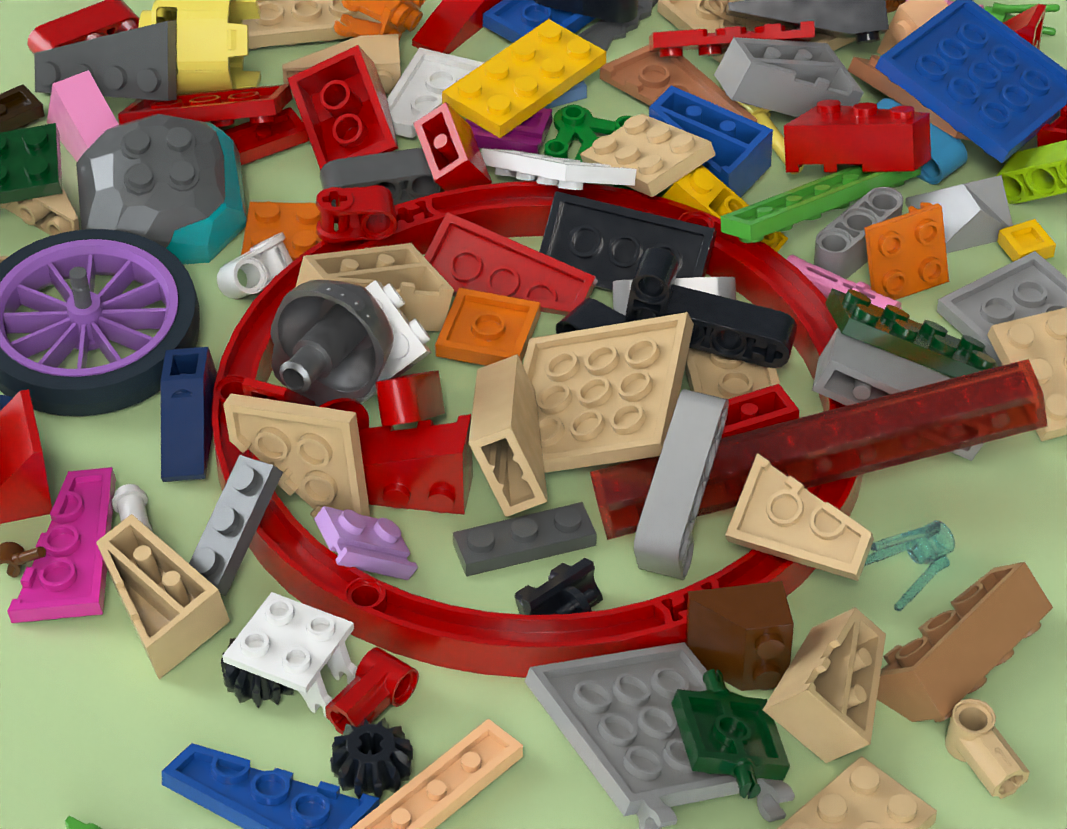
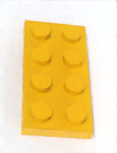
(524, 78)

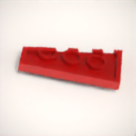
(497, 265)

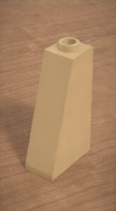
(508, 435)

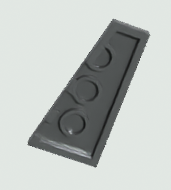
(123, 64)

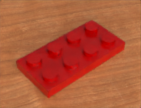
(218, 107)

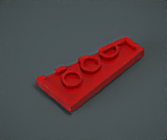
(672, 43)

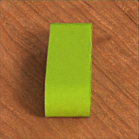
(1035, 173)

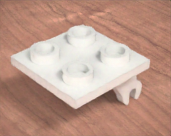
(292, 645)

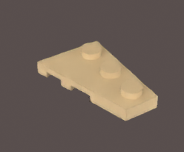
(793, 524)

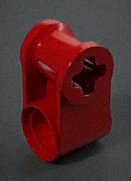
(359, 212)

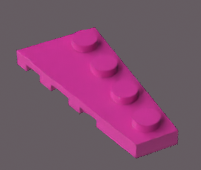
(72, 573)

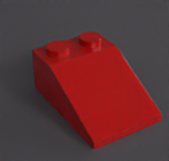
(344, 107)

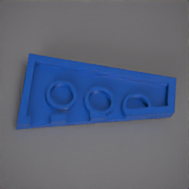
(260, 797)

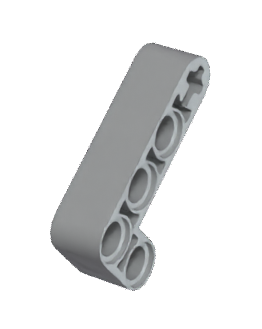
(666, 524)

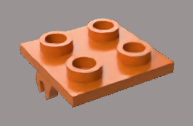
(394, 14)
(907, 252)

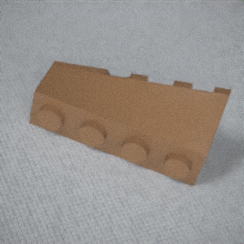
(963, 644)

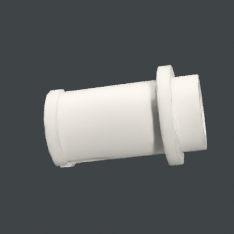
(131, 500)

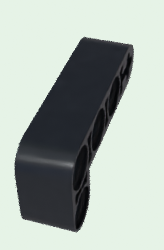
(720, 323)

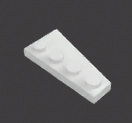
(555, 171)

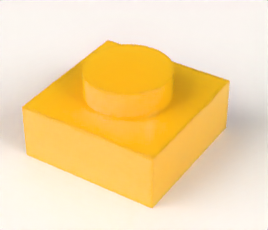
(1024, 239)

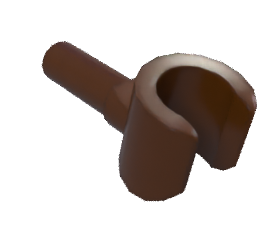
(15, 556)

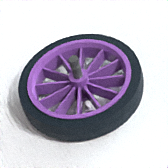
(91, 319)

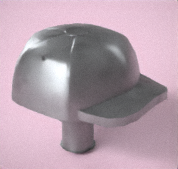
(330, 340)

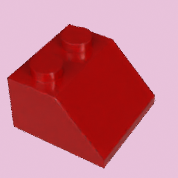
(22, 465)

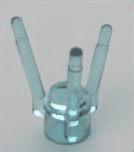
(924, 545)

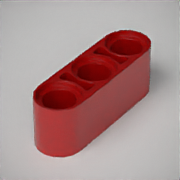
(82, 25)
(410, 398)

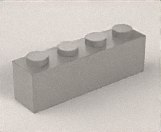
(861, 372)

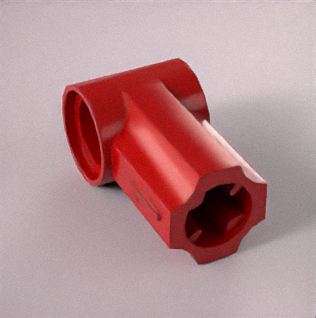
(376, 685)

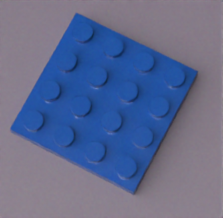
(979, 77)

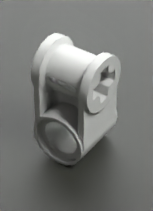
(259, 264)

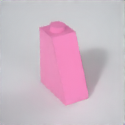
(79, 112)

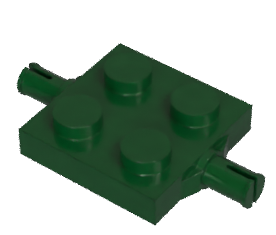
(729, 734)

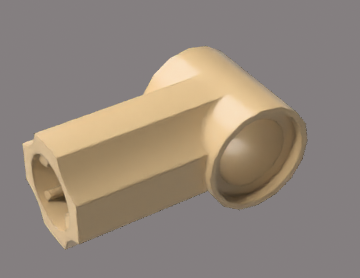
(977, 741)

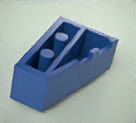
(739, 143)

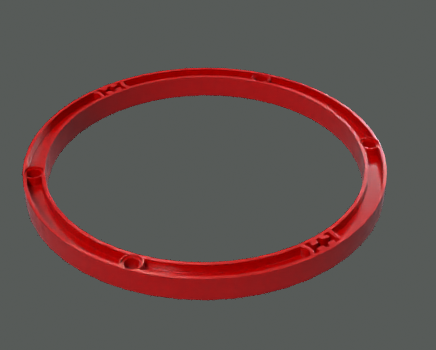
(492, 640)

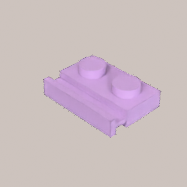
(365, 542)

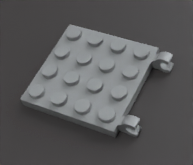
(627, 734)

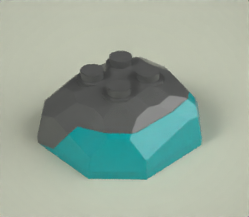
(165, 183)

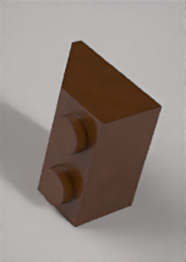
(742, 633)

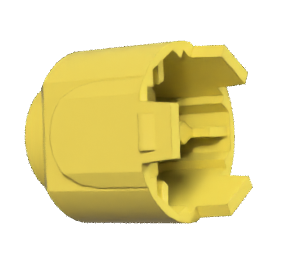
(208, 42)

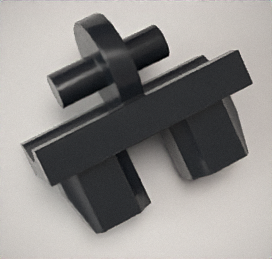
(567, 591)

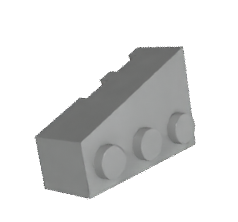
(785, 75)

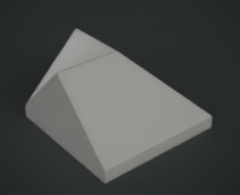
(970, 212)

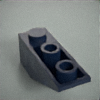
(186, 413)

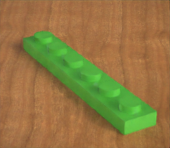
(807, 202)

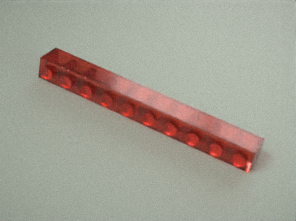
(846, 440)

